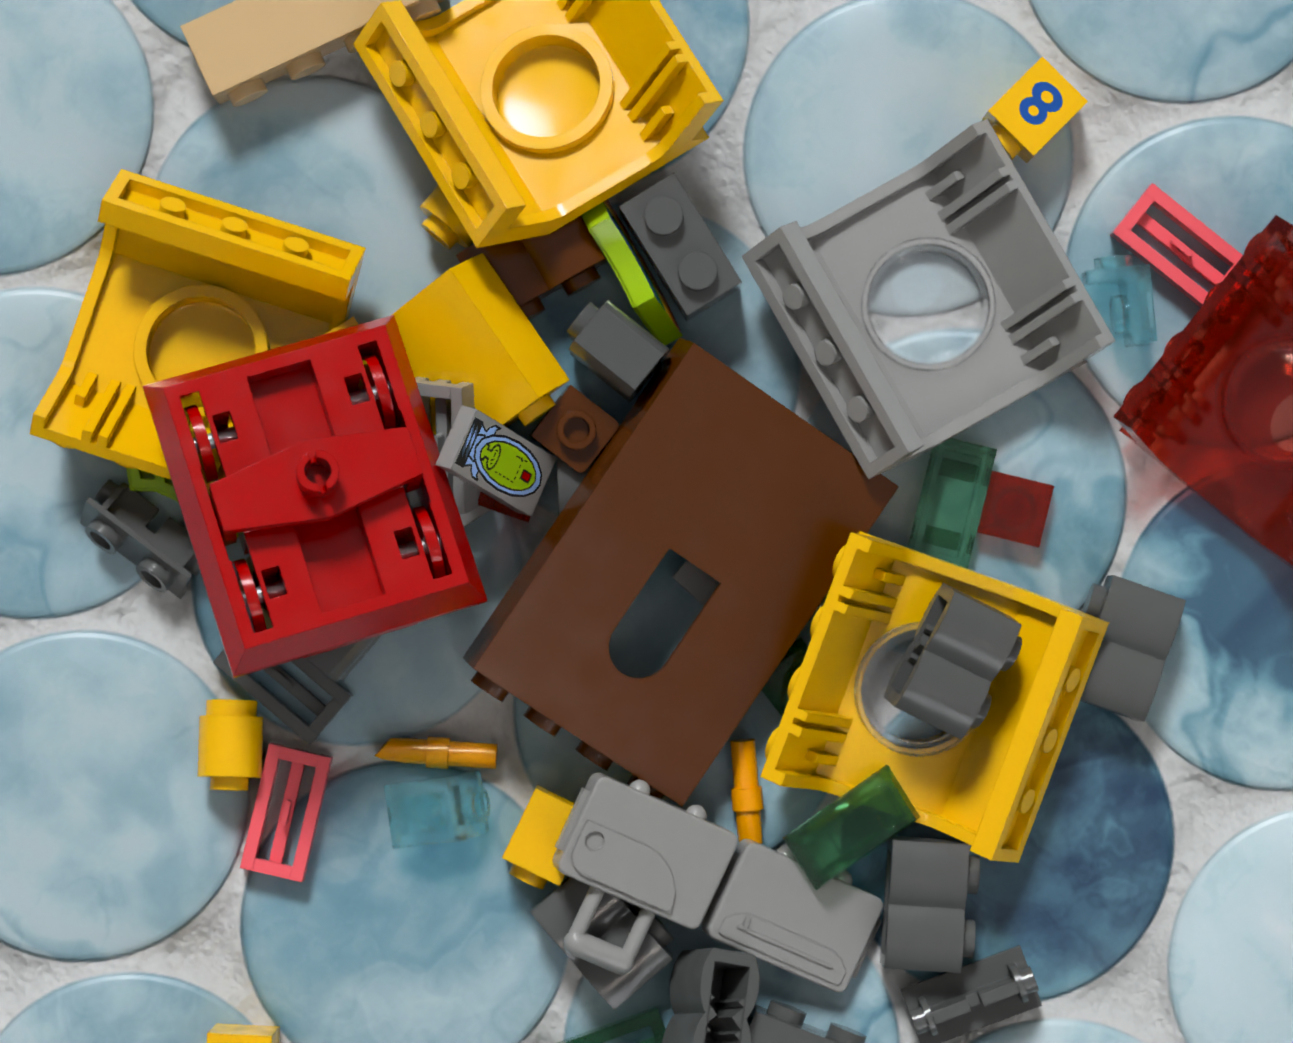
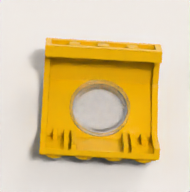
(845, 729)

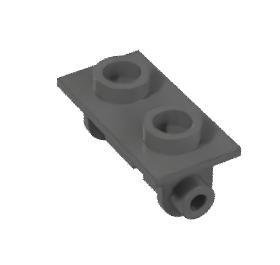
(121, 528)
(972, 999)

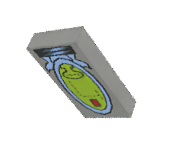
(496, 460)

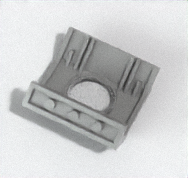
(929, 301)

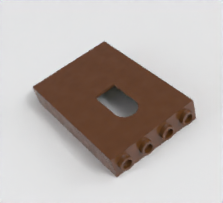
(731, 489)

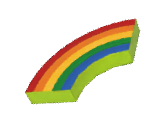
(632, 272)

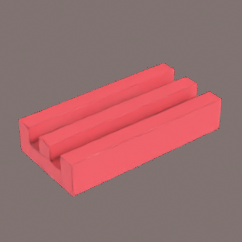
(1189, 223)
(263, 799)

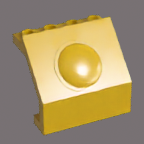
(538, 103)
(179, 292)

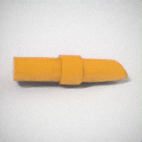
(439, 752)
(746, 793)

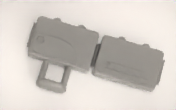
(685, 866)

